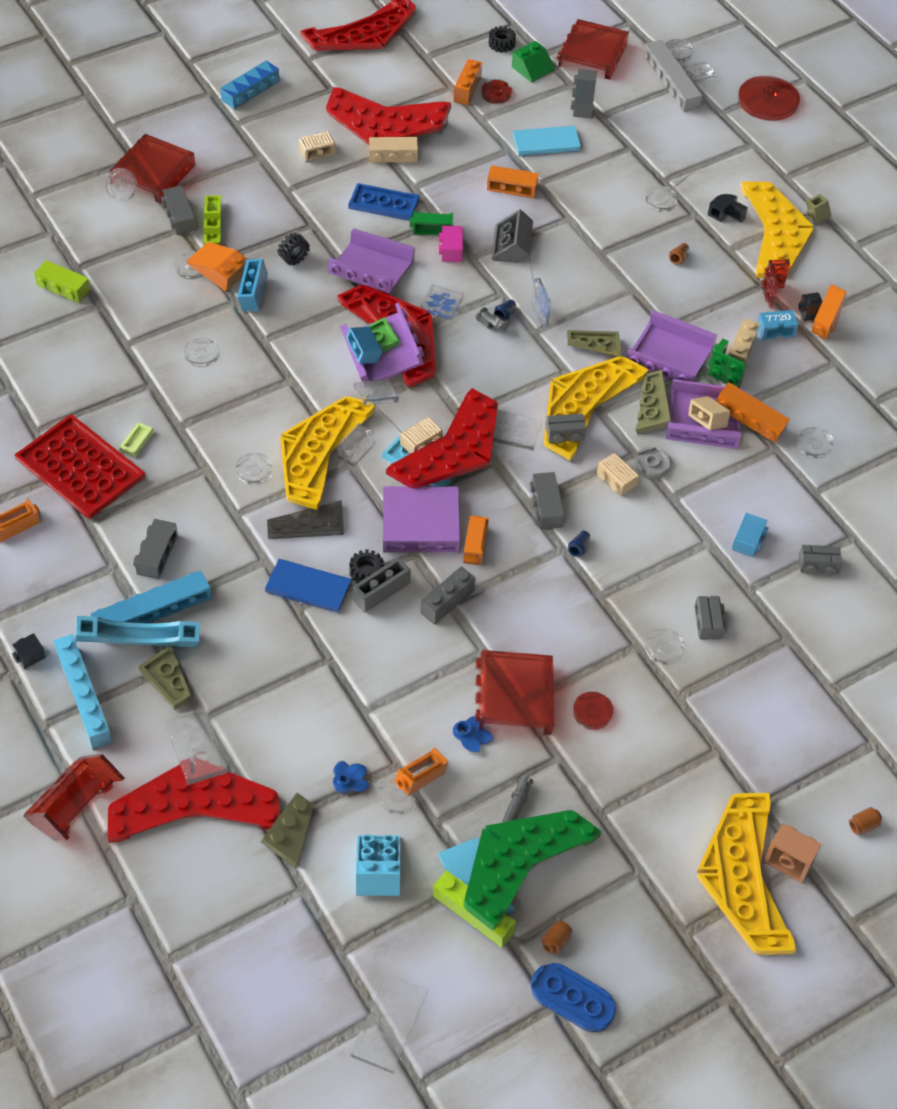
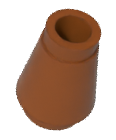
(679, 253)

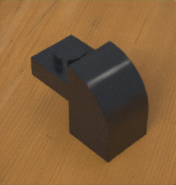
(727, 205)

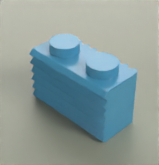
(364, 345)
(749, 535)

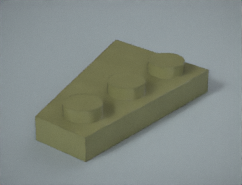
(598, 341)
(166, 677)
(290, 829)

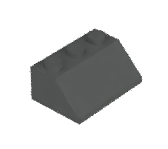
(512, 238)

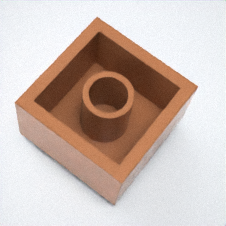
(792, 852)

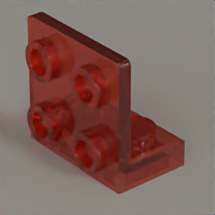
(775, 278)

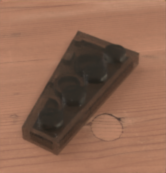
(308, 523)

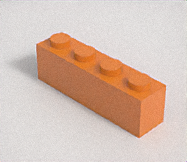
(753, 412)

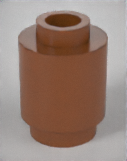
(865, 821)
(556, 937)

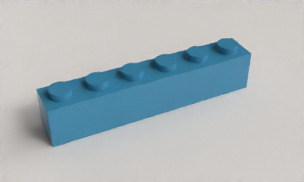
(159, 601)

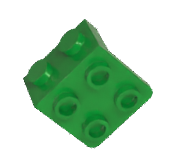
(726, 367)

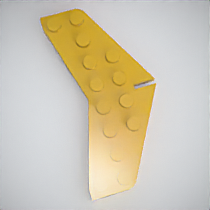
(783, 224)
(587, 389)
(309, 445)
(734, 876)

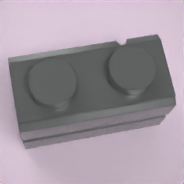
(565, 428)
(820, 559)
(709, 617)

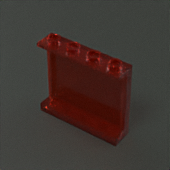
(594, 46)
(157, 164)
(515, 690)

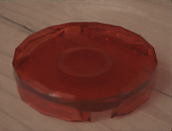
(496, 91)
(593, 710)

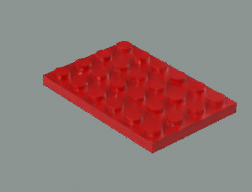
(80, 466)

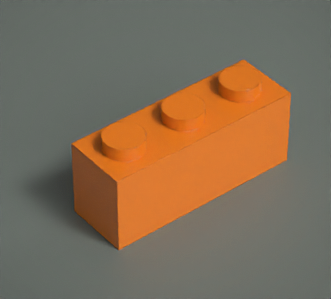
(467, 82)
(512, 181)

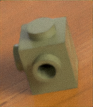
(818, 209)

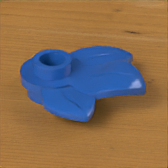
(473, 737)
(349, 777)

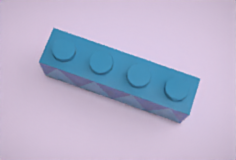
(249, 84)

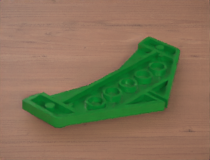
(509, 853)

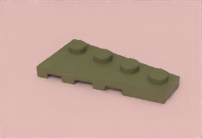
(654, 404)

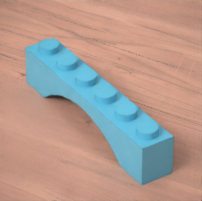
(157, 634)
(82, 691)

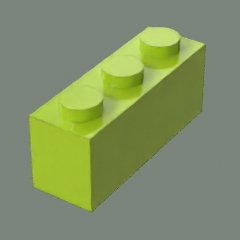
(62, 281)

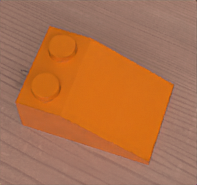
(219, 264)

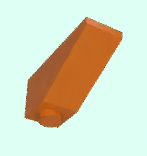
(829, 312)

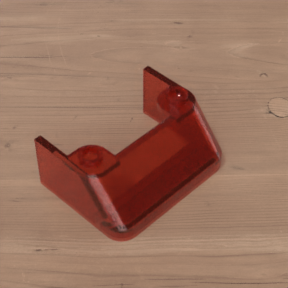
(70, 794)

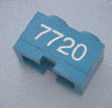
(777, 324)

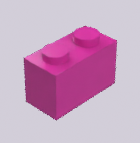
(452, 243)

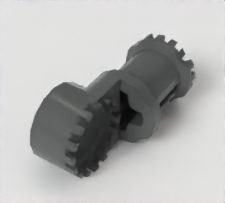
(492, 320)

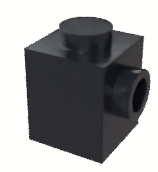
(810, 305)
(28, 651)

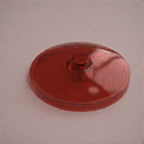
(768, 98)

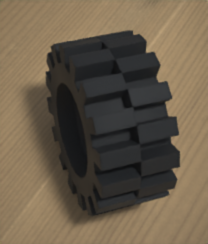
(502, 39)
(293, 248)
(364, 559)

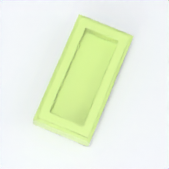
(136, 440)

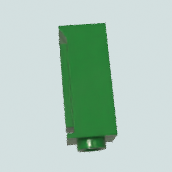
(430, 223)

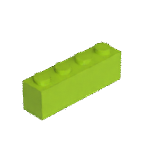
(452, 892)

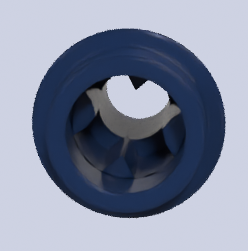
(505, 309)
(578, 545)

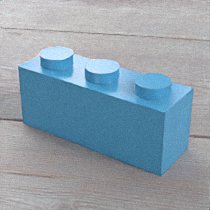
(252, 285)

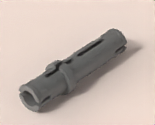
(519, 797)

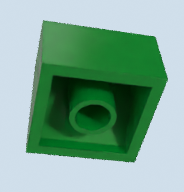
(532, 61)

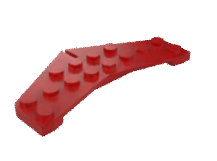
(365, 33)
(372, 119)
(374, 305)
(461, 450)
(171, 799)

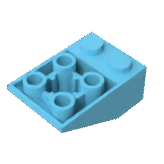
(378, 865)

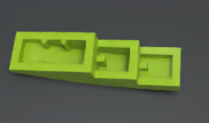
(212, 219)

